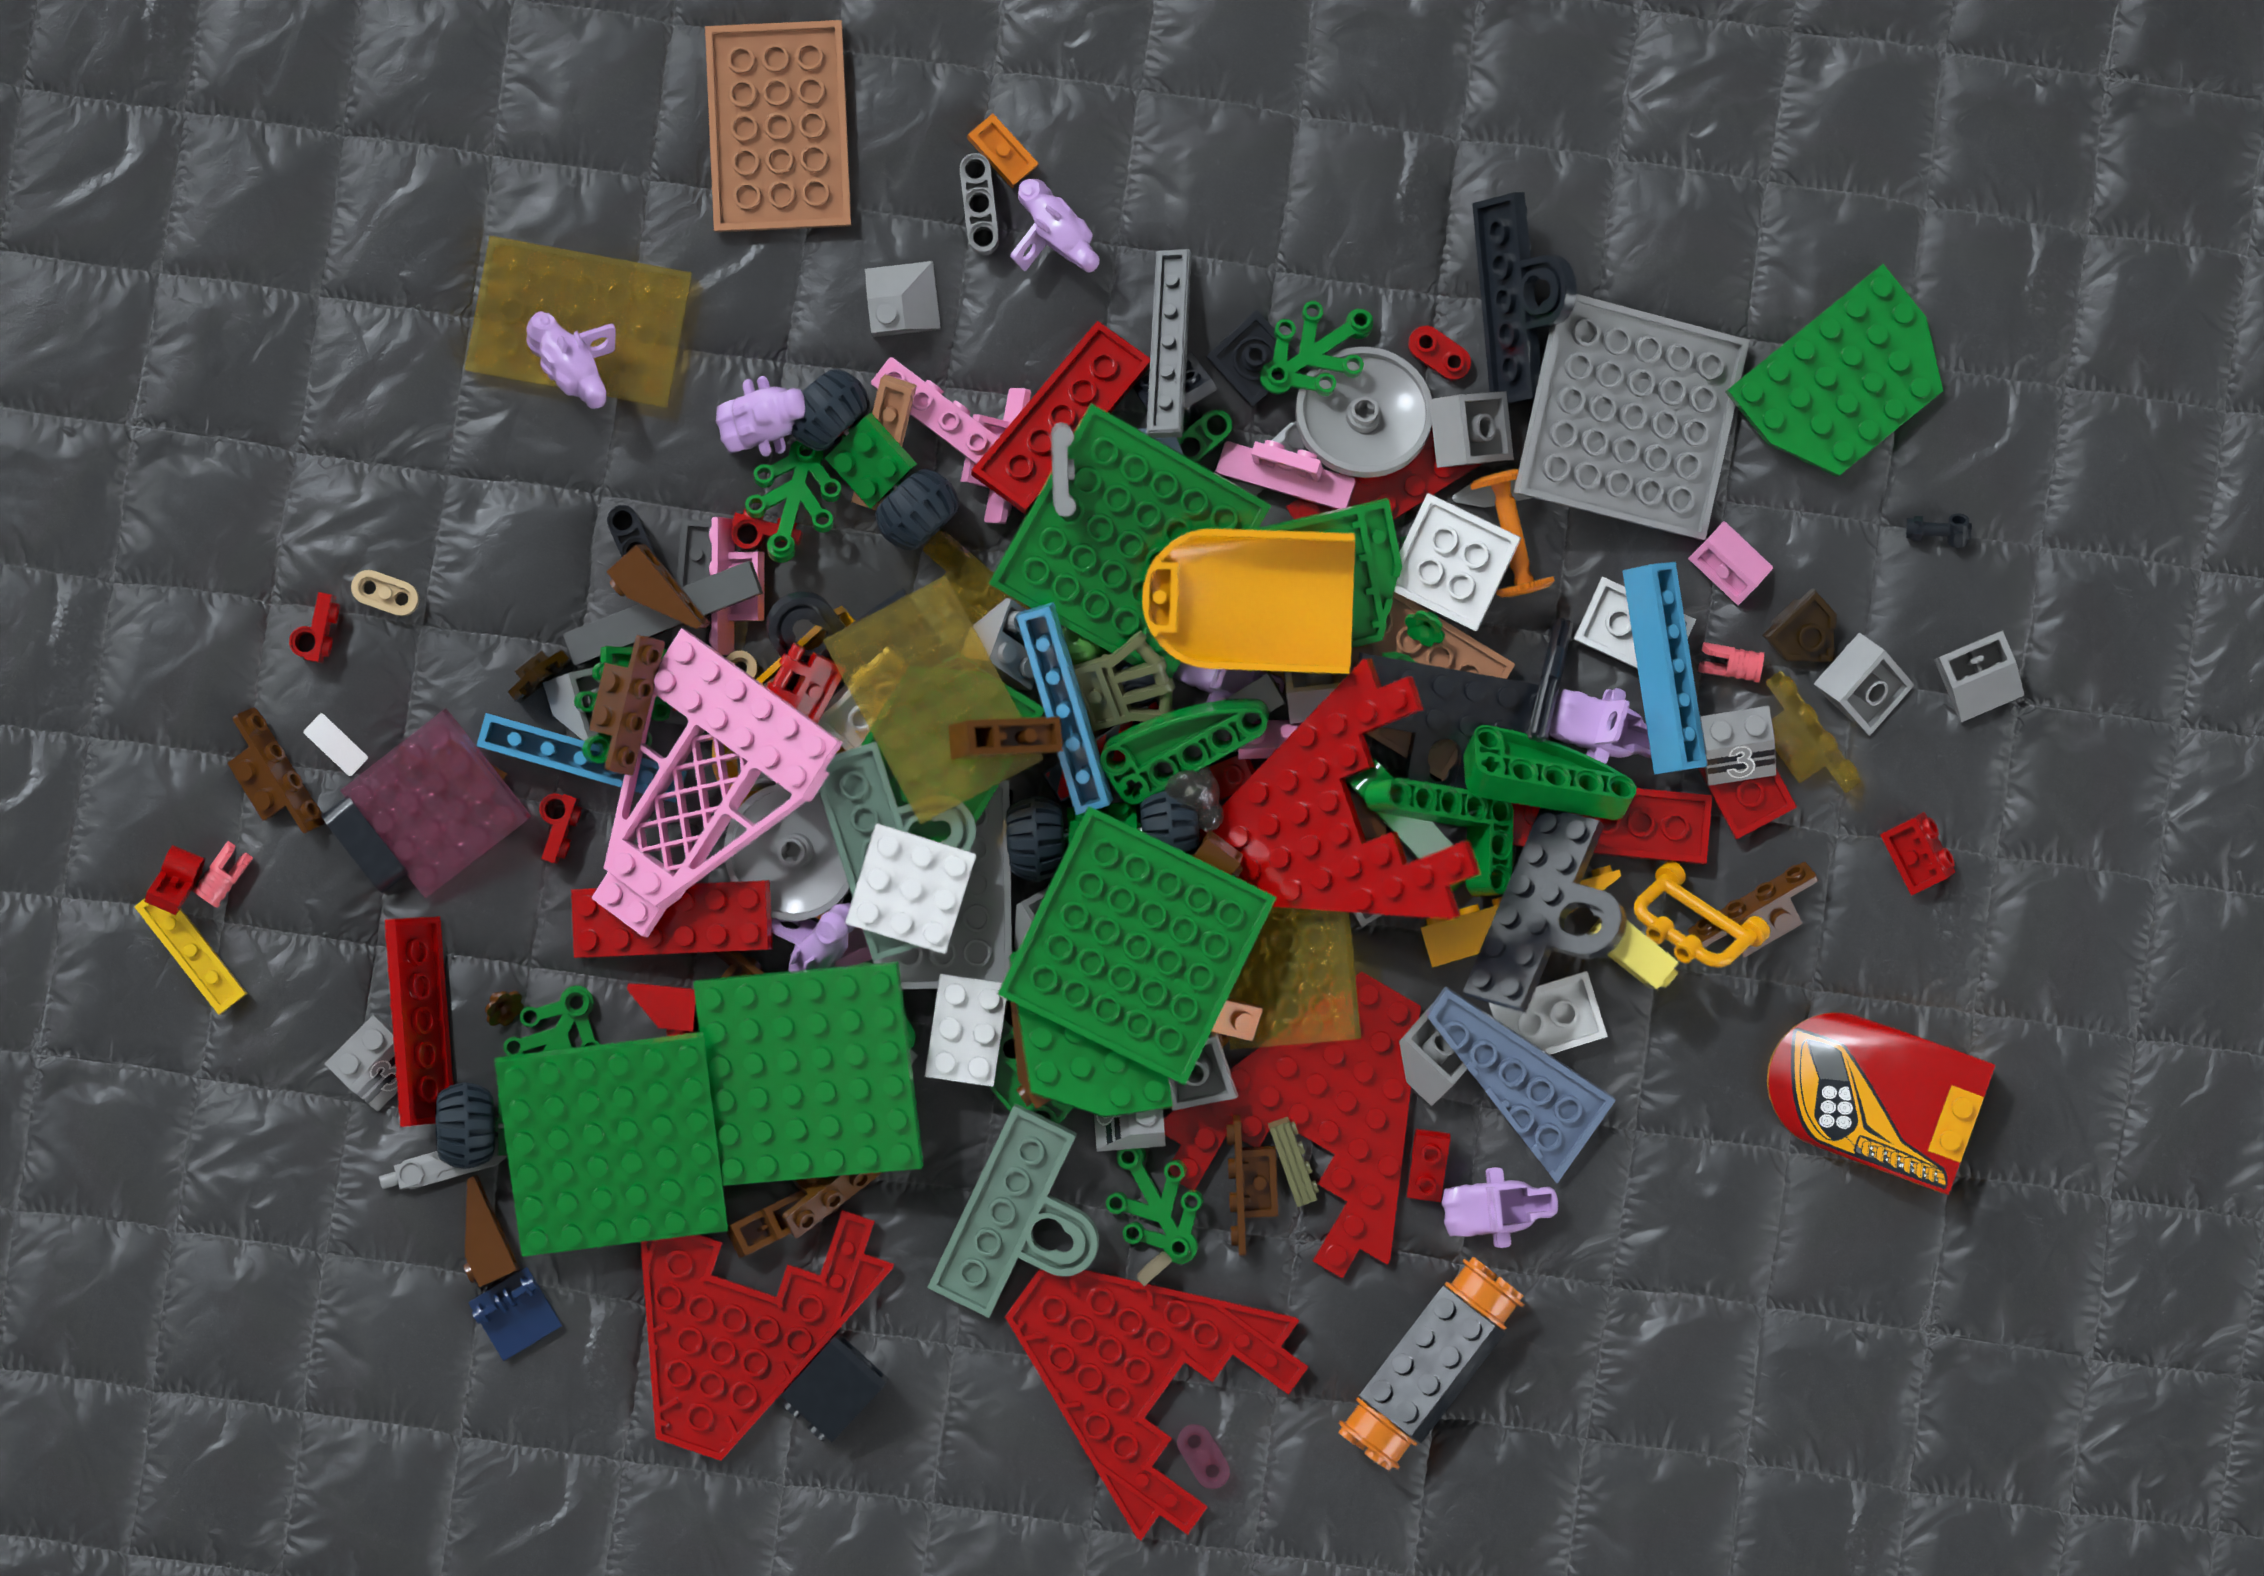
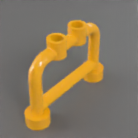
(1669, 880)

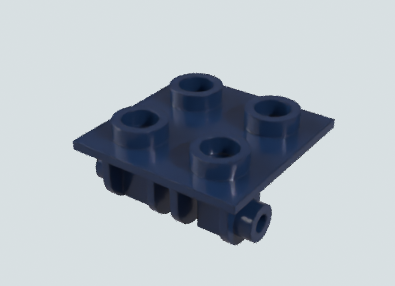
(515, 1314)

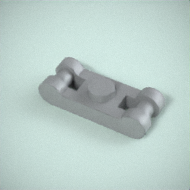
(1062, 469)

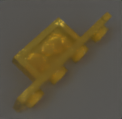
(966, 575)
(1802, 739)

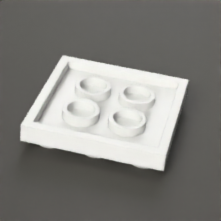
(1454, 561)
(910, 888)

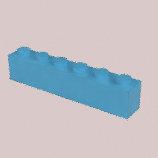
(1664, 668)
(1063, 699)
(558, 752)

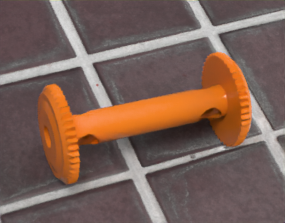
(1509, 520)

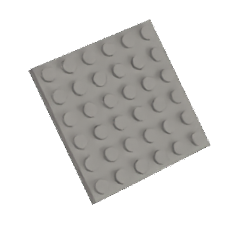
(1632, 417)

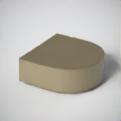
(1153, 1267)

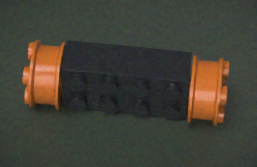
(1431, 1364)

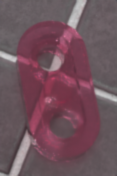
(1202, 1456)

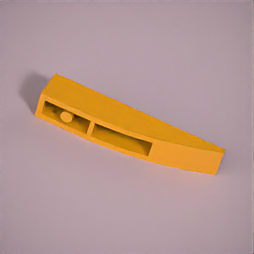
(1464, 936)

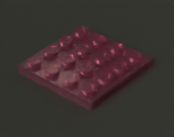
(436, 802)

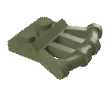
(1103, 687)

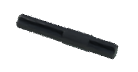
(1550, 680)

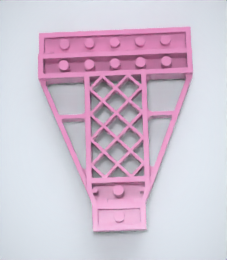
(765, 737)

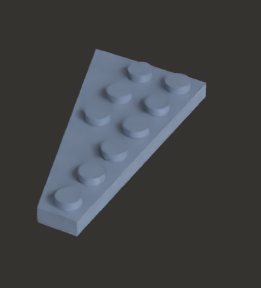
(1534, 1091)

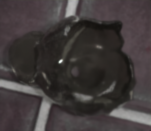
(1198, 793)

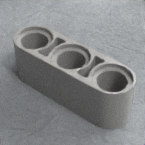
(979, 187)

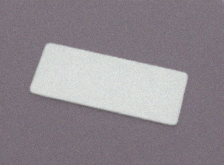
(335, 744)

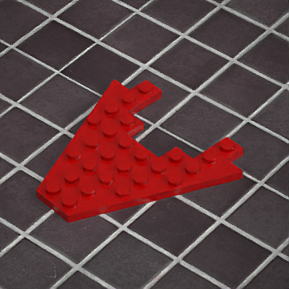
(1302, 826)
(1340, 1097)
(733, 1349)
(1112, 1352)

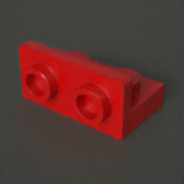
(1919, 853)

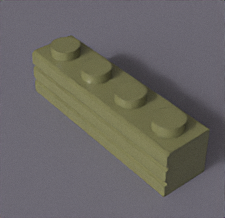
(1291, 1157)

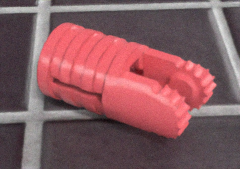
(1739, 664)
(216, 880)

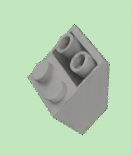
(1005, 644)
(1980, 676)

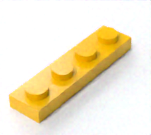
(194, 956)

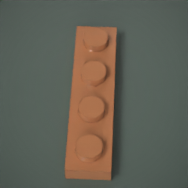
(892, 410)

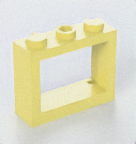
(1642, 957)

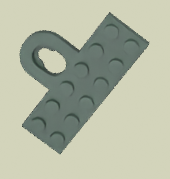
(859, 797)
(1002, 1215)

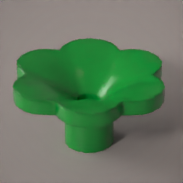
(1425, 628)

